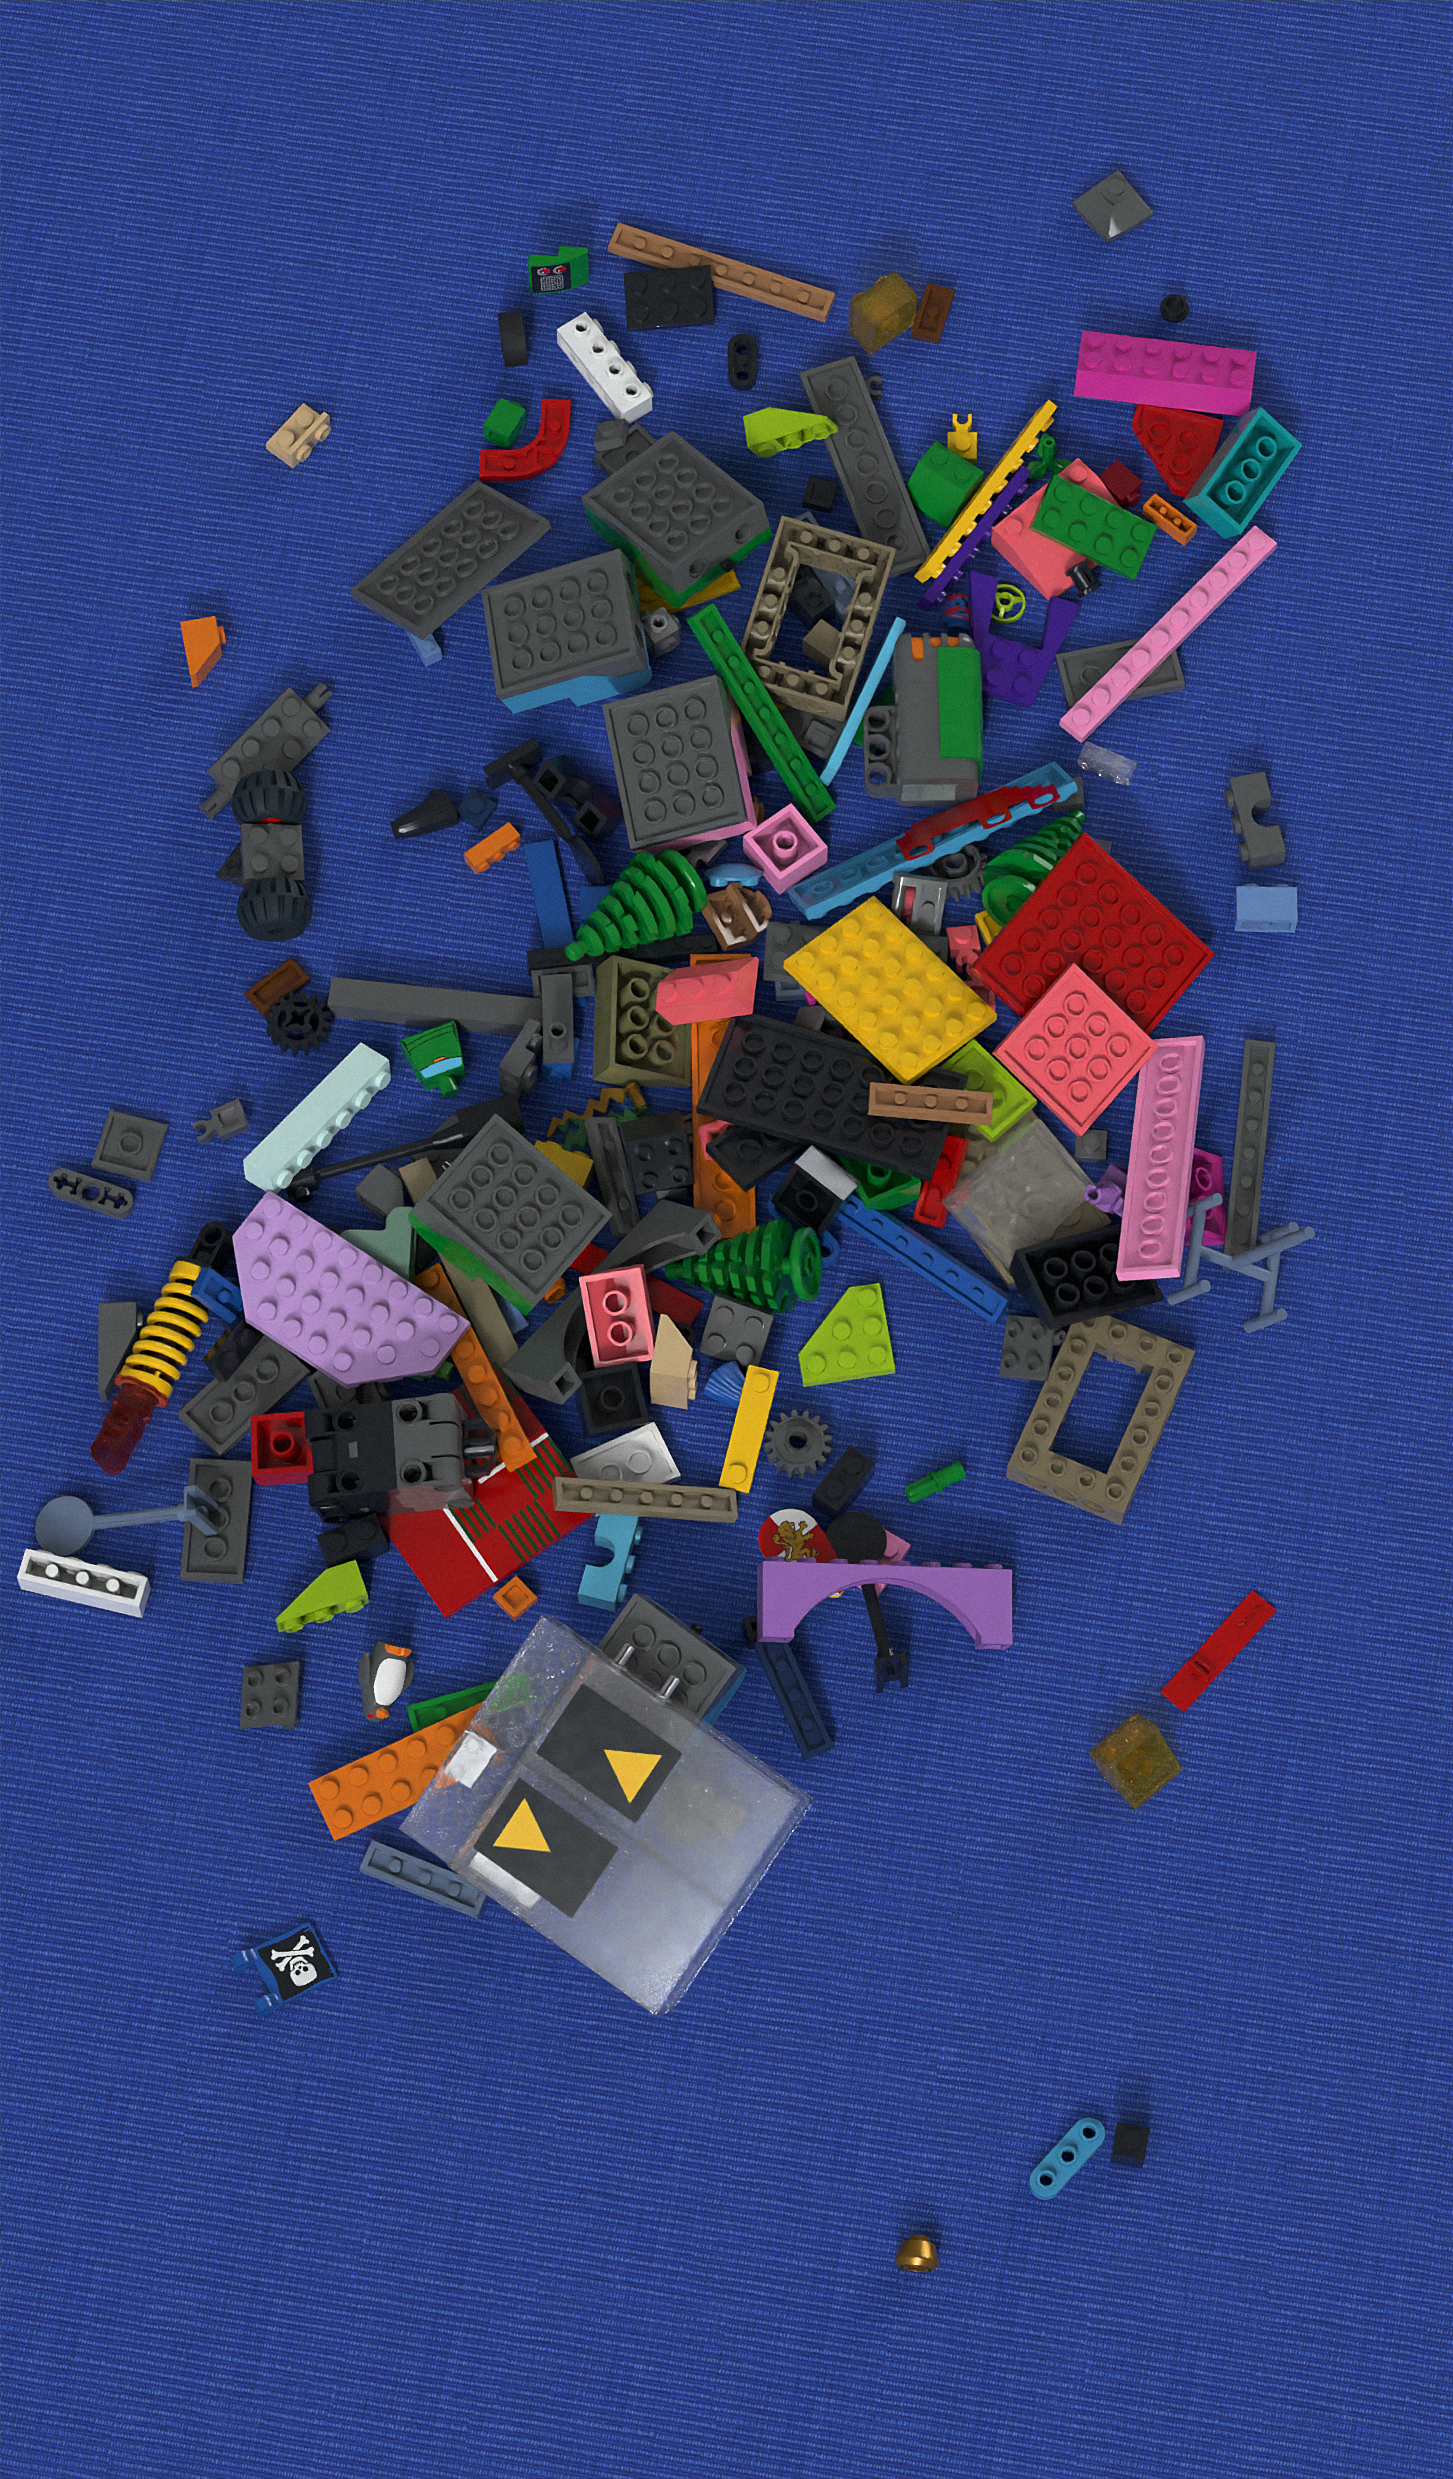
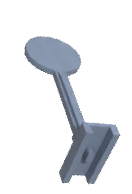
(69, 1523)

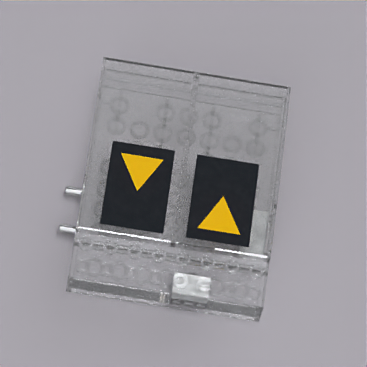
(606, 1814)

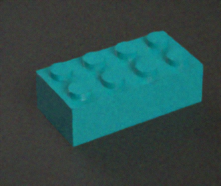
(1242, 473)

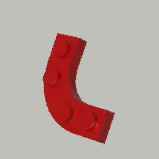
(536, 456)

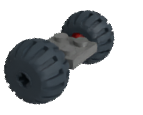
(269, 813)

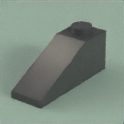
(117, 1333)

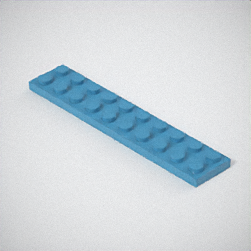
(876, 866)

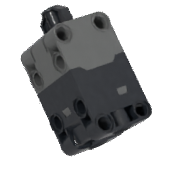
(395, 1457)

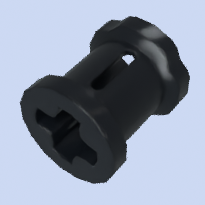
(1083, 578)

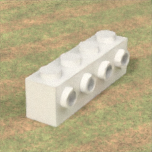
(605, 369)
(84, 1582)

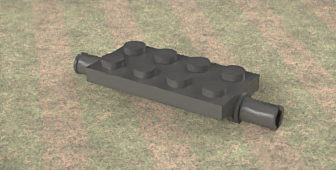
(272, 742)

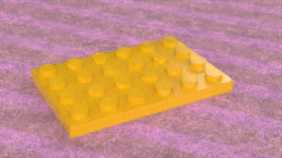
(890, 991)

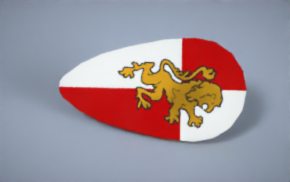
(795, 1536)

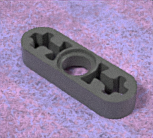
(67, 1193)

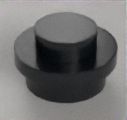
(1174, 308)

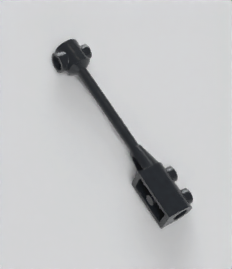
(457, 1136)

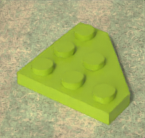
(850, 1341)

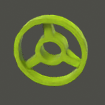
(1005, 608)

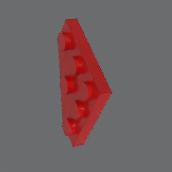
(1177, 443)

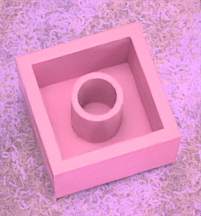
(785, 848)

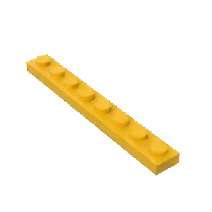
(981, 500)

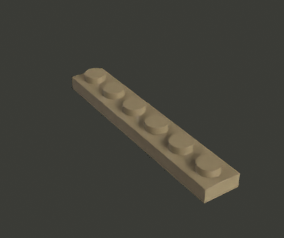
(644, 1499)

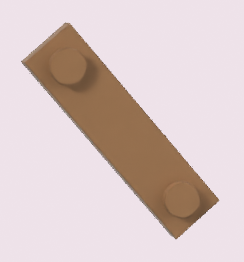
(930, 1103)

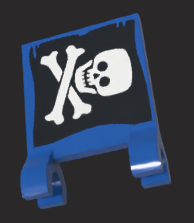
(288, 1967)

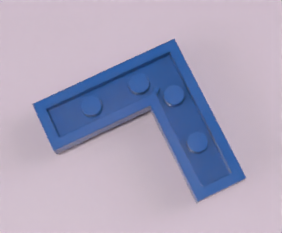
(217, 1294)

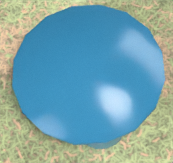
(726, 872)

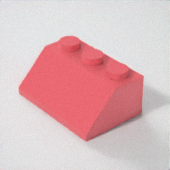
(708, 991)
(618, 1316)

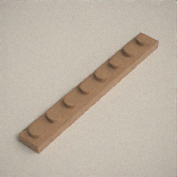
(725, 272)

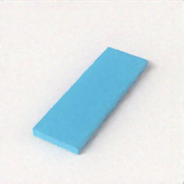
(861, 702)

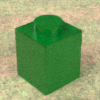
(505, 423)

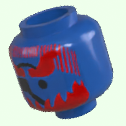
(956, 614)

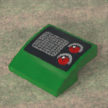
(558, 272)

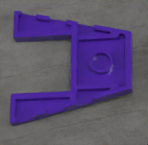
(1007, 667)

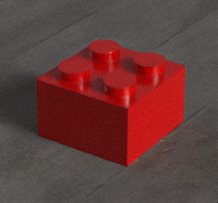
(280, 1449)

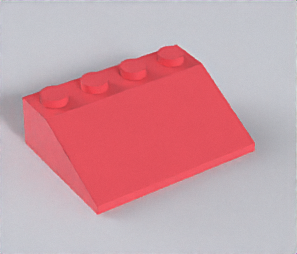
(1036, 556)

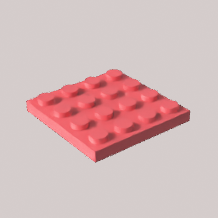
(1075, 1049)

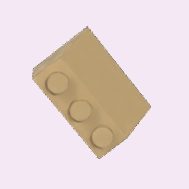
(672, 1368)

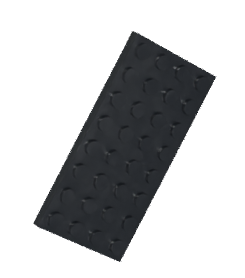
(818, 1095)

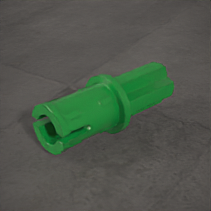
(935, 1482)

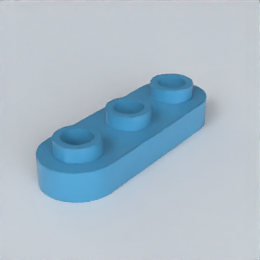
(1061, 2171)

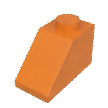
(202, 646)

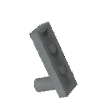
(557, 1019)

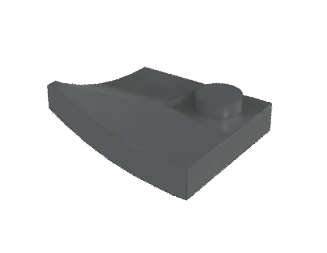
(1112, 208)
(813, 732)

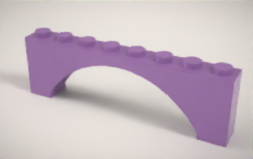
(973, 1595)

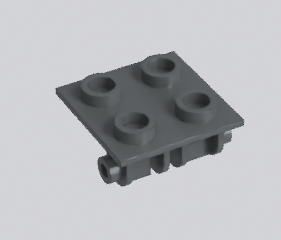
(1028, 1348)
(270, 1695)

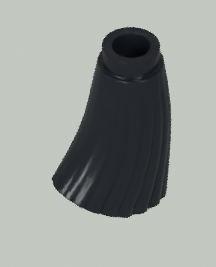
(428, 817)

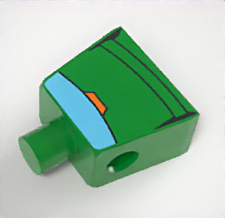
(436, 1058)

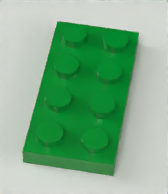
(1093, 527)

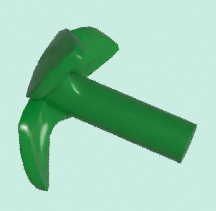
(1046, 451)

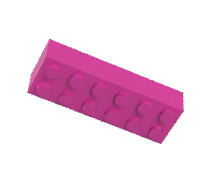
(1165, 373)

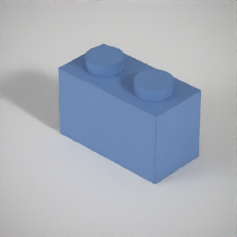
(1265, 908)

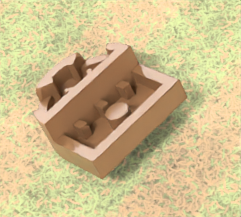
(737, 916)

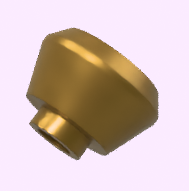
(917, 2255)

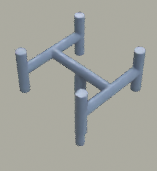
(1268, 1245)

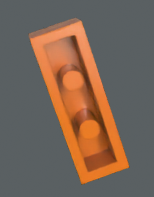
(1169, 519)
(492, 848)

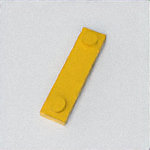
(749, 1429)

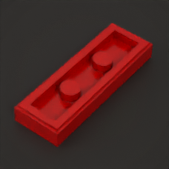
(929, 1205)

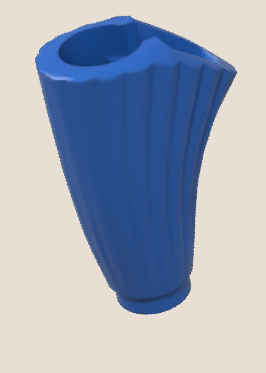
(726, 1384)

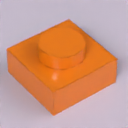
(515, 1598)

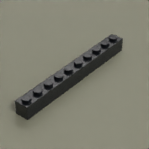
(658, 952)

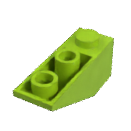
(781, 429)
(331, 1593)

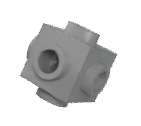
(662, 632)

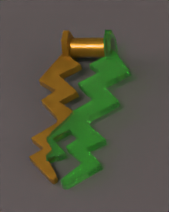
(618, 1094)

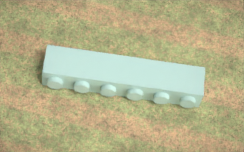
(317, 1119)

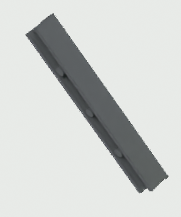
(432, 1006)

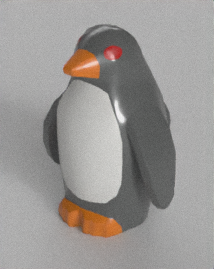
(383, 1678)

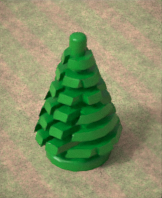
(1026, 865)
(644, 905)
(758, 1266)

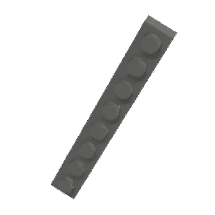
(1249, 1147)

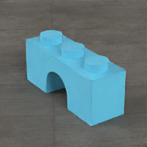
(604, 1585)

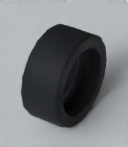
(512, 338)

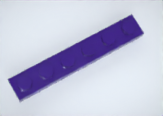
(968, 549)

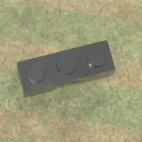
(1259, 845)

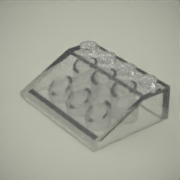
(1019, 1192)

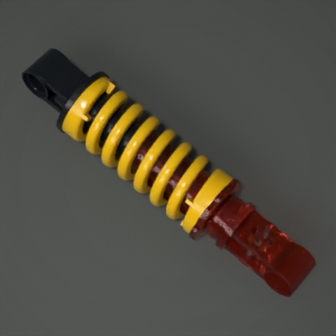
(154, 1357)

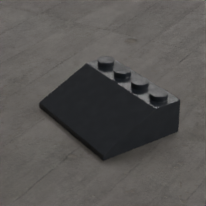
(1077, 1278)

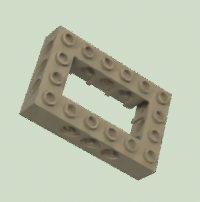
(833, 552)
(1073, 1482)

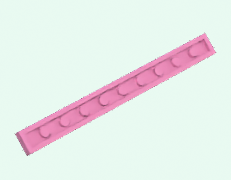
(1167, 634)

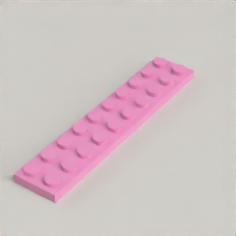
(1161, 1161)

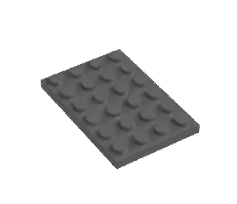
(450, 559)

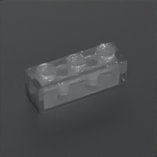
(1107, 763)

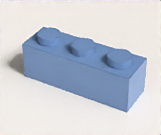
(426, 649)

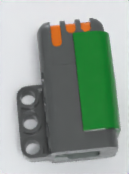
(933, 727)

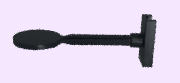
(515, 766)
(858, 1538)

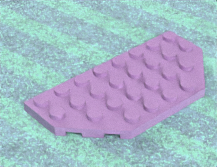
(337, 1301)

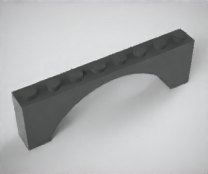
(548, 1358)

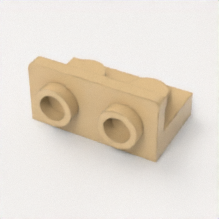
(299, 435)

